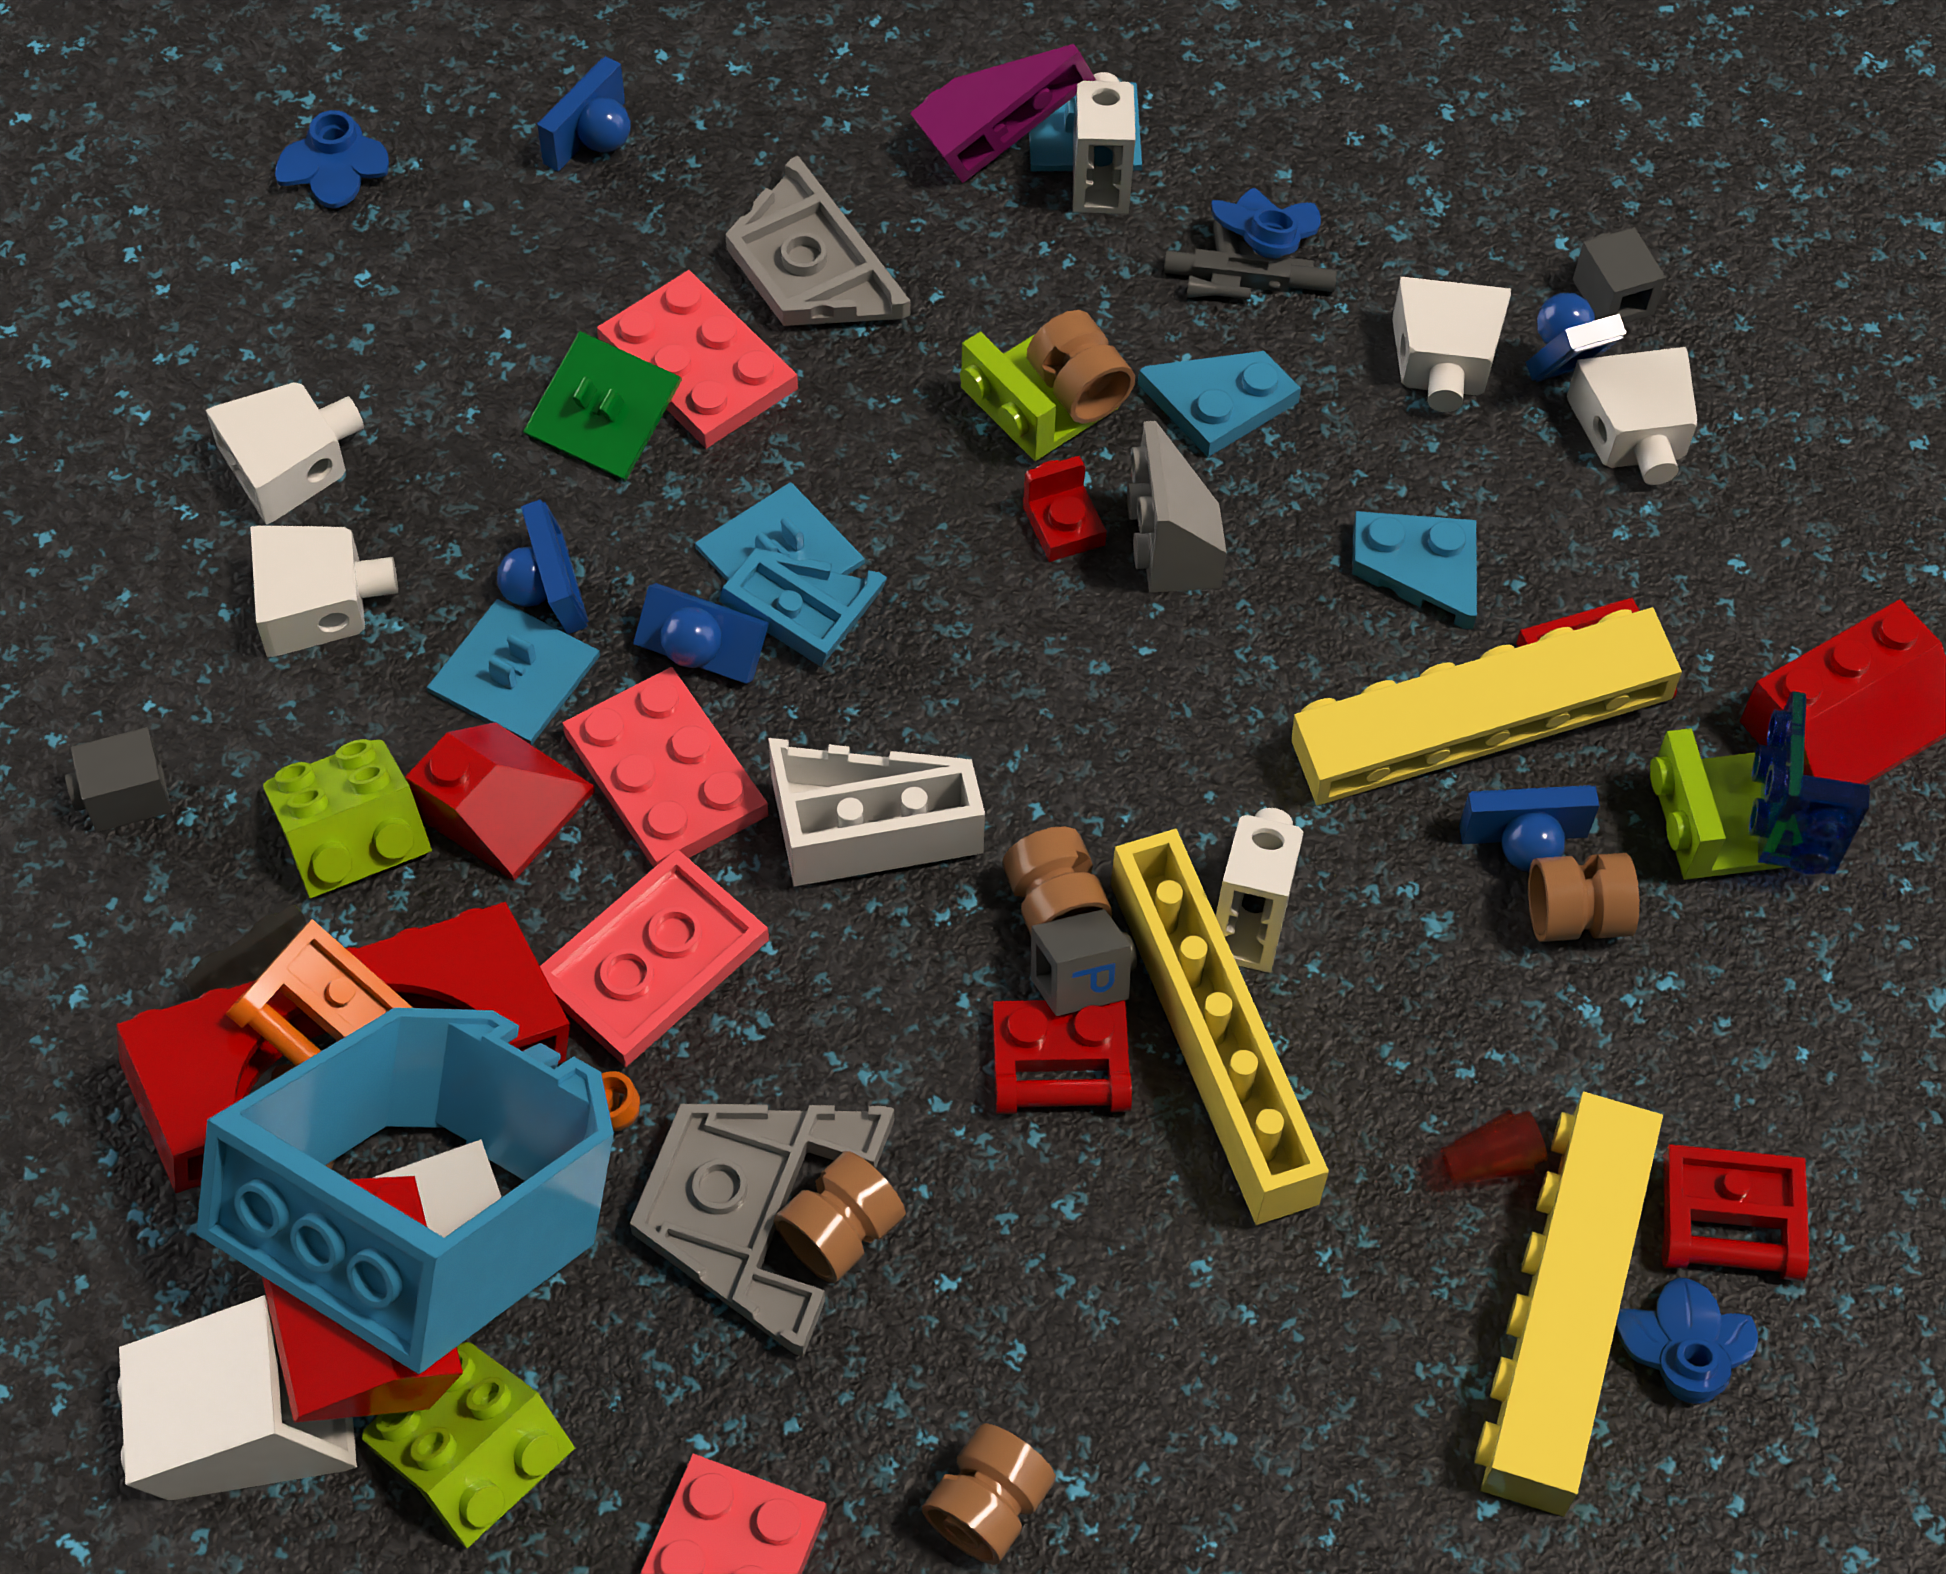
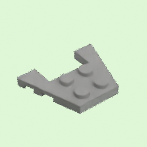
(722, 1185)

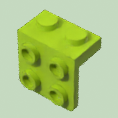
(1016, 396)
(1706, 807)
(347, 815)
(474, 1446)

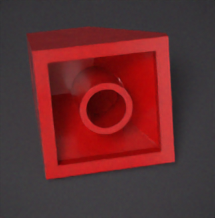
(495, 795)

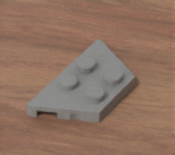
(811, 257)

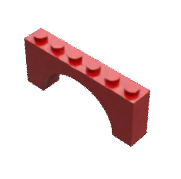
(198, 1061)

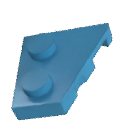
(1220, 396)
(1420, 560)
(801, 600)

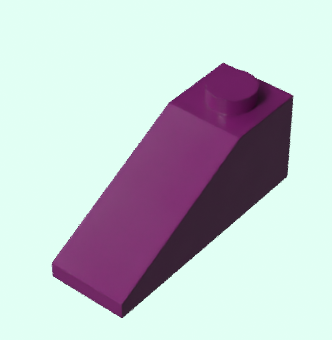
(995, 107)

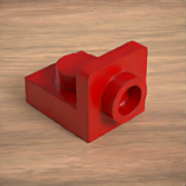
(1062, 509)

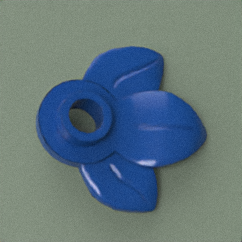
(332, 159)
(1266, 227)
(1688, 1331)

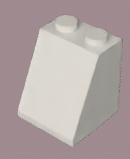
(215, 1413)

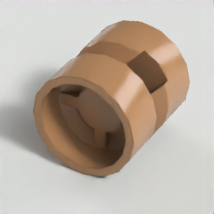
(1080, 366)
(1053, 876)
(1588, 896)
(829, 1225)
(995, 1485)

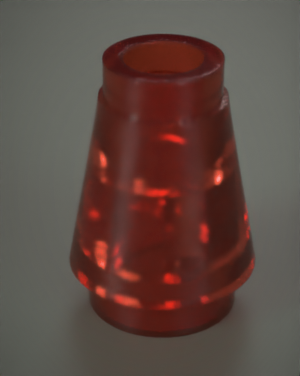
(1496, 1150)

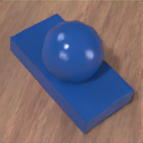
(586, 116)
(1571, 334)
(543, 571)
(700, 633)
(1529, 820)

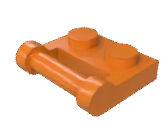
(324, 984)

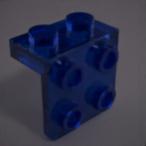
(1801, 817)

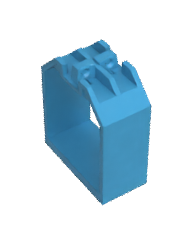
(359, 1257)

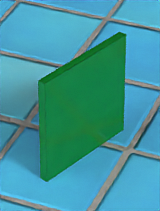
(602, 406)

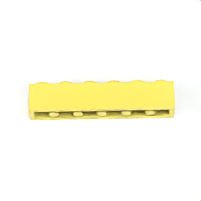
(1484, 704)
(1218, 1028)
(1571, 1305)

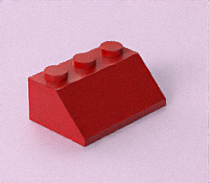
(1868, 697)
(337, 1372)

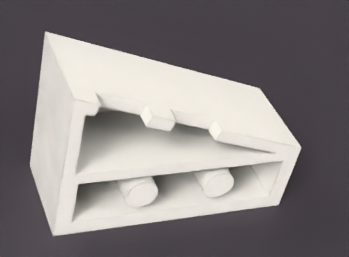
(872, 812)

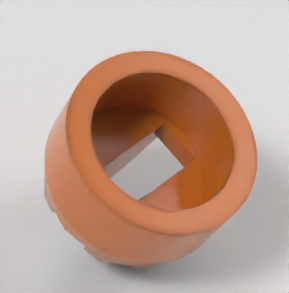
(626, 1114)

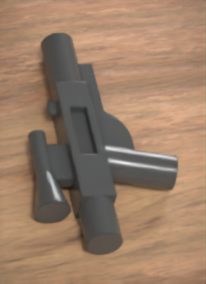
(1237, 269)

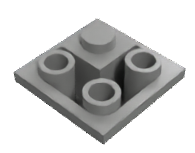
(1176, 516)

